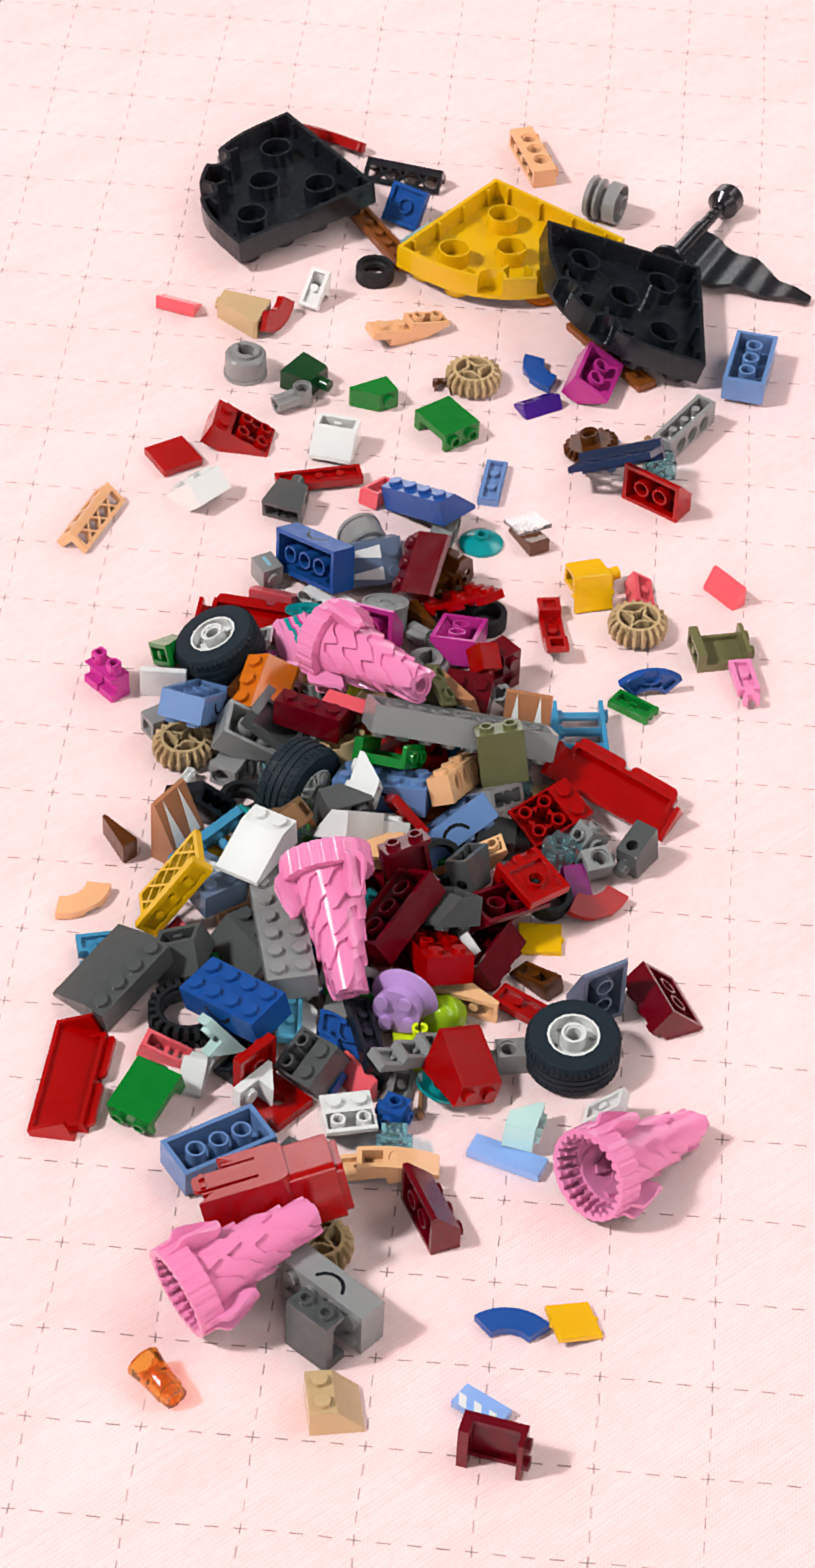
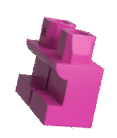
(107, 675)

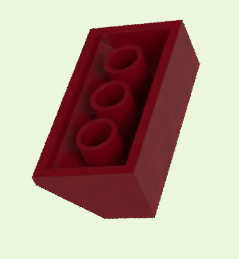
(399, 912)

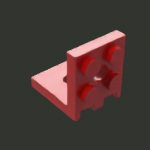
(523, 870)
(294, 1100)

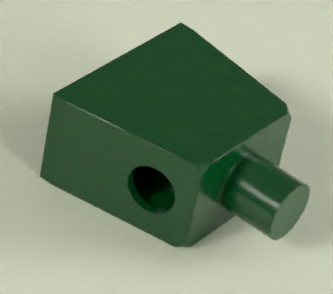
(306, 368)

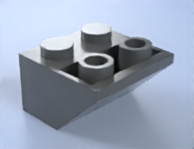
(340, 798)
(456, 909)
(189, 947)
(311, 1063)

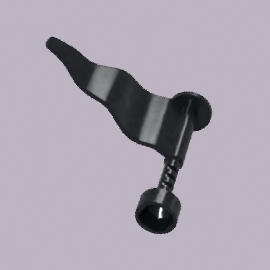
(719, 263)

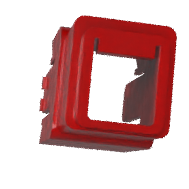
(275, 1175)

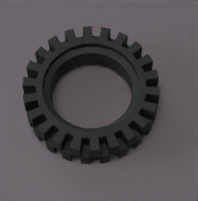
(157, 1021)

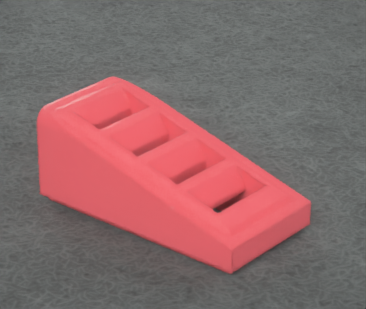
(371, 494)
(161, 1041)

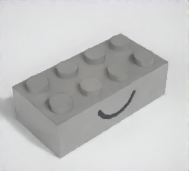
(360, 1306)

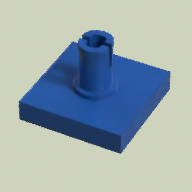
(405, 205)

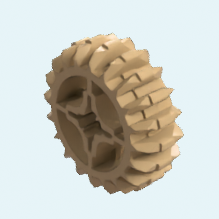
(473, 376)
(637, 624)
(182, 746)
(334, 1233)

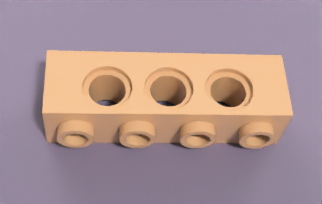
(533, 157)
(453, 778)

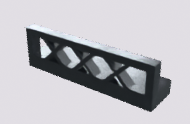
(405, 170)
(365, 1033)

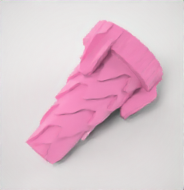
(344, 648)
(329, 888)
(609, 1162)
(215, 1269)

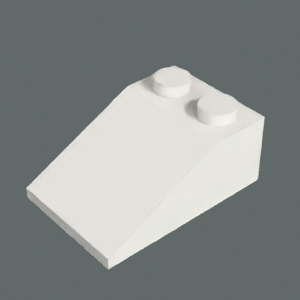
(257, 844)

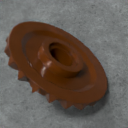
(588, 439)

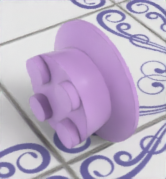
(402, 1000)

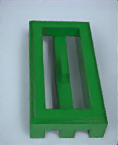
(628, 705)

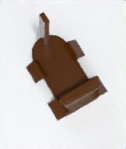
(440, 381)

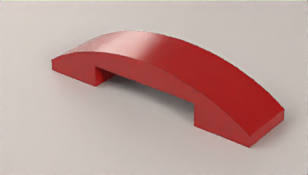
(551, 625)

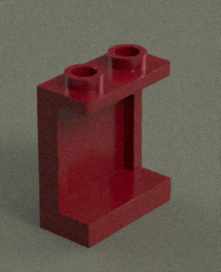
(405, 851)
(495, 1441)

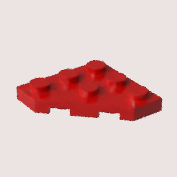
(469, 594)

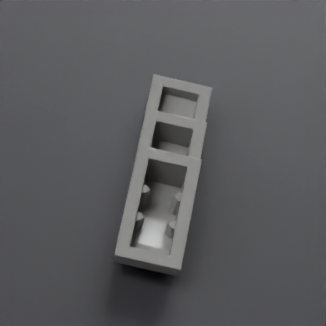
(402, 1053)

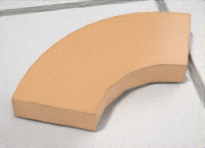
(76, 905)

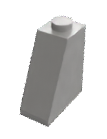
(502, 796)

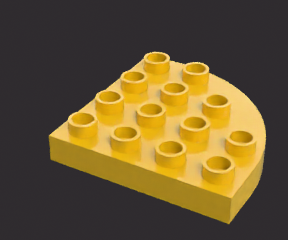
(488, 244)

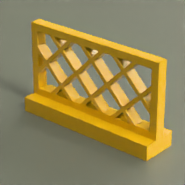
(173, 885)

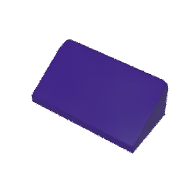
(539, 405)

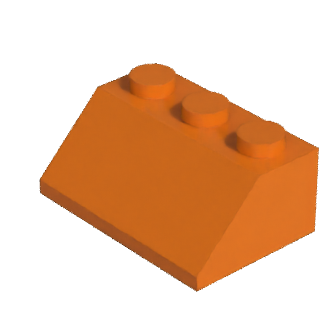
(261, 671)

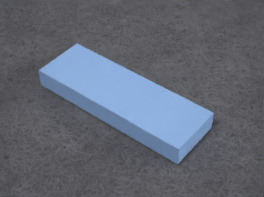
(506, 1158)

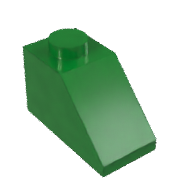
(374, 395)
(163, 651)

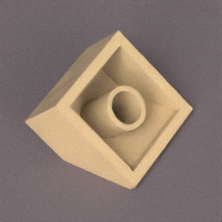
(332, 1403)

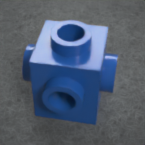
(394, 1109)

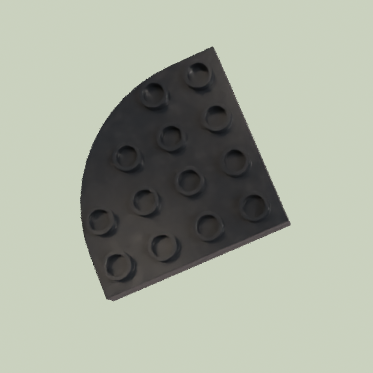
(277, 187)
(627, 300)

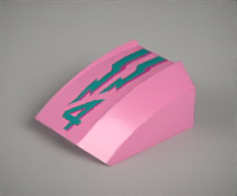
(286, 634)

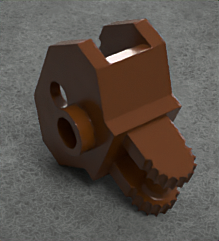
(453, 572)

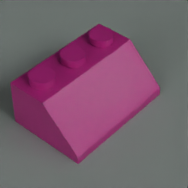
(592, 376)
(386, 622)
(456, 634)

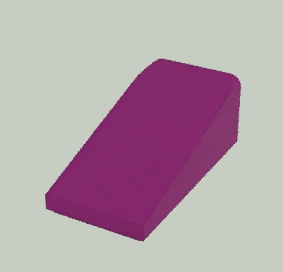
(577, 878)

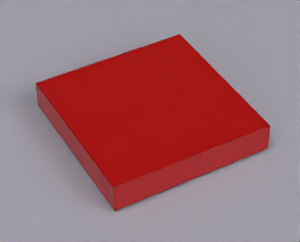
(173, 456)
(400, 808)

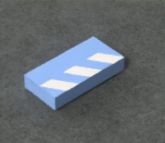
(477, 1401)

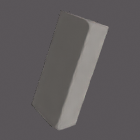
(399, 1083)

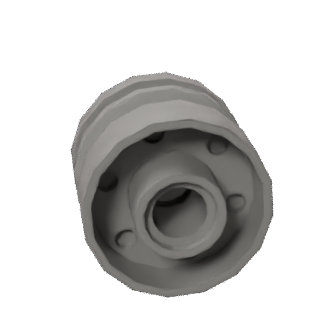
(605, 200)

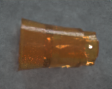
(157, 1377)

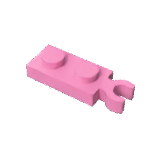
(744, 680)

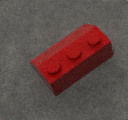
(655, 493)

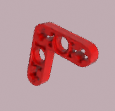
(337, 138)

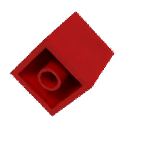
(463, 1066)

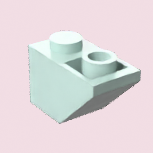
(524, 1127)

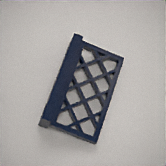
(618, 455)

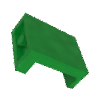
(448, 422)
(412, 756)
(144, 1095)

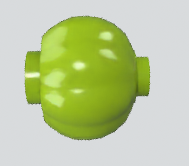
(450, 1013)

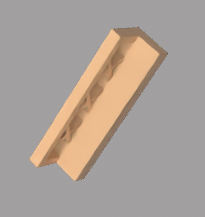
(90, 512)

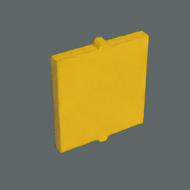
(592, 593)
(541, 938)
(573, 1322)

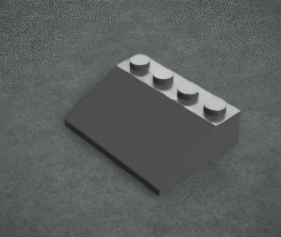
(115, 975)

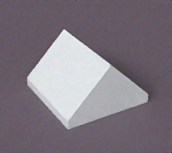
(154, 678)

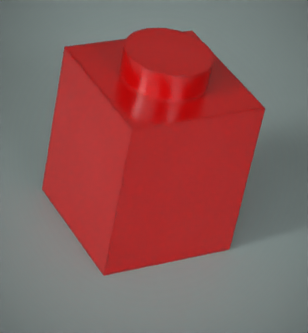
(484, 658)

